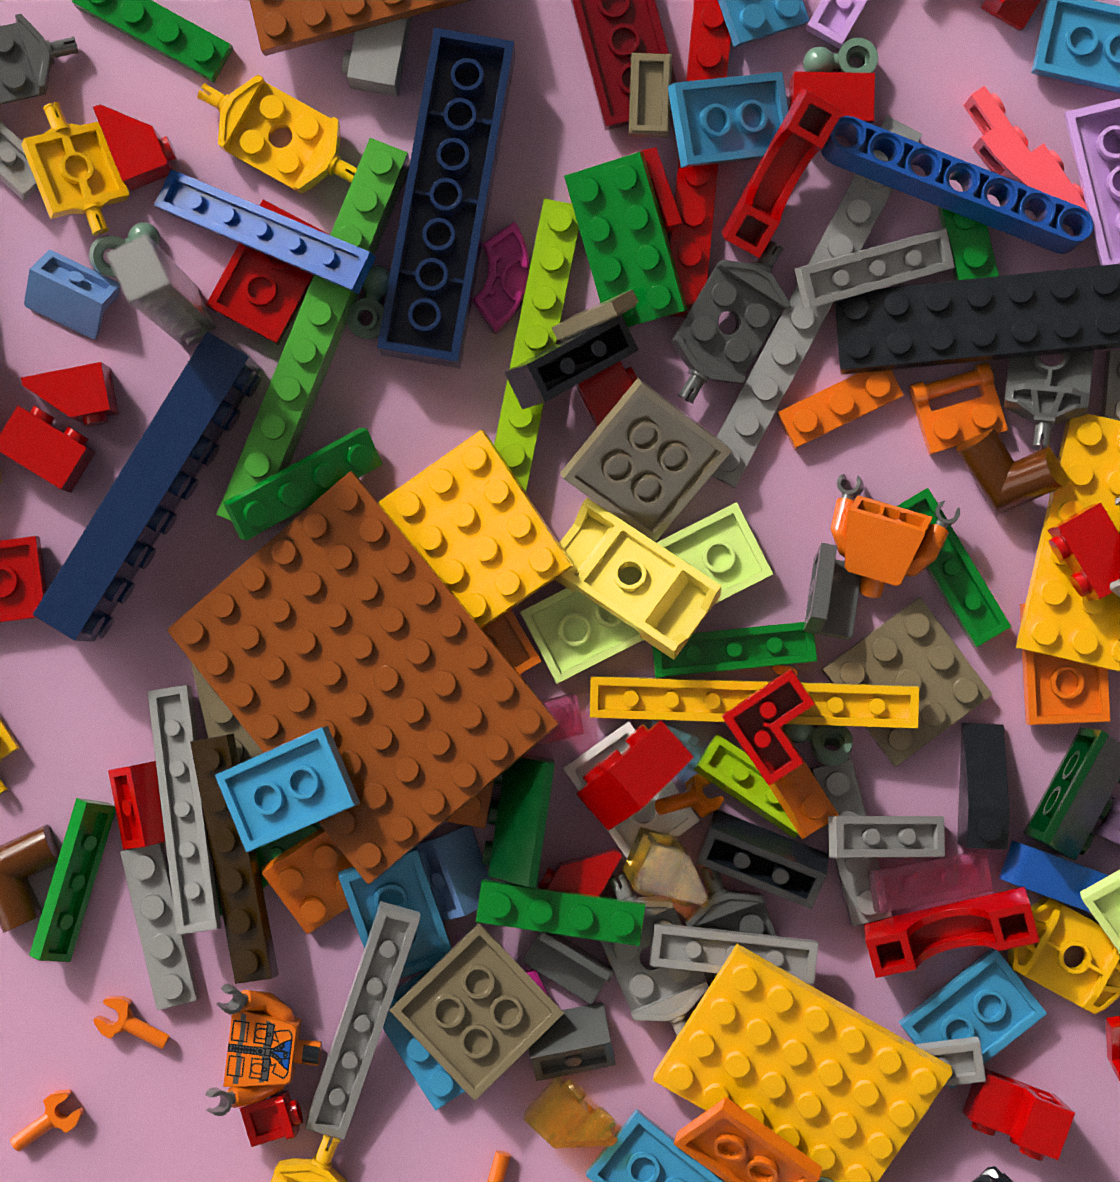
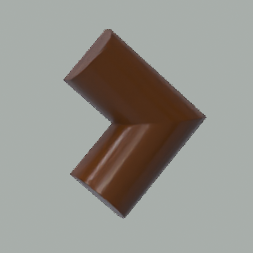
(1008, 482)
(18, 861)

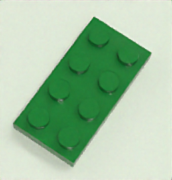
(626, 237)

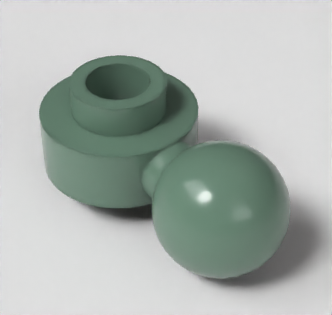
(823, 60)
(108, 241)
(375, 288)
(821, 737)

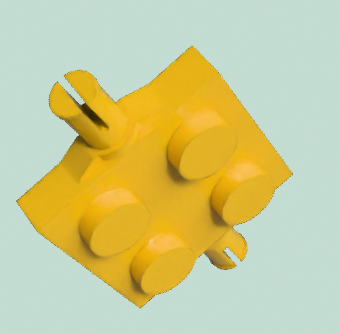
(74, 169)

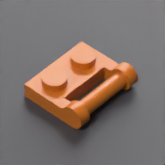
(962, 421)

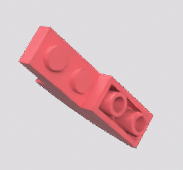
(1006, 151)

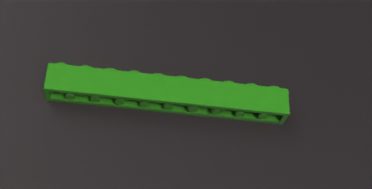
(318, 324)

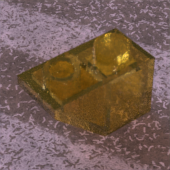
(663, 867)
(567, 1119)

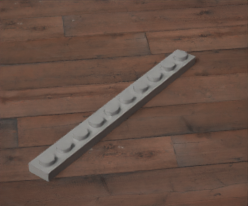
(797, 325)

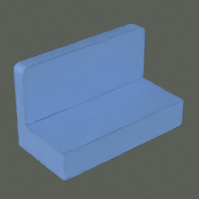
(70, 293)
(454, 871)

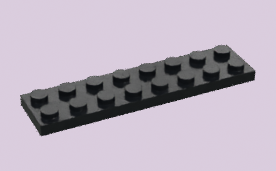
(980, 319)

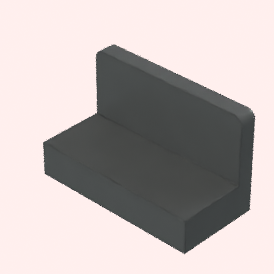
(831, 596)
(568, 965)
(573, 1044)

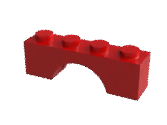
(788, 155)
(992, 921)

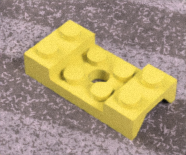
(665, 601)

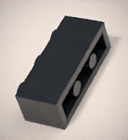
(571, 362)
(763, 859)

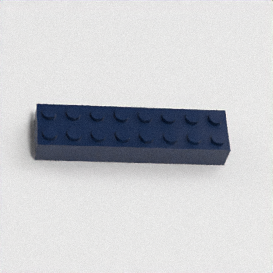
(446, 198)
(149, 490)

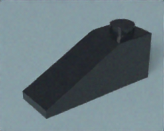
(983, 788)

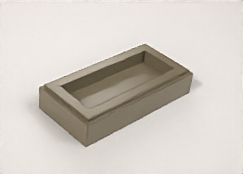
(649, 95)
(595, 315)

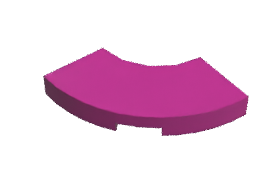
(506, 277)

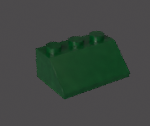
(1077, 794)
(519, 821)

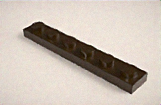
(234, 868)

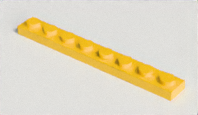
(708, 699)

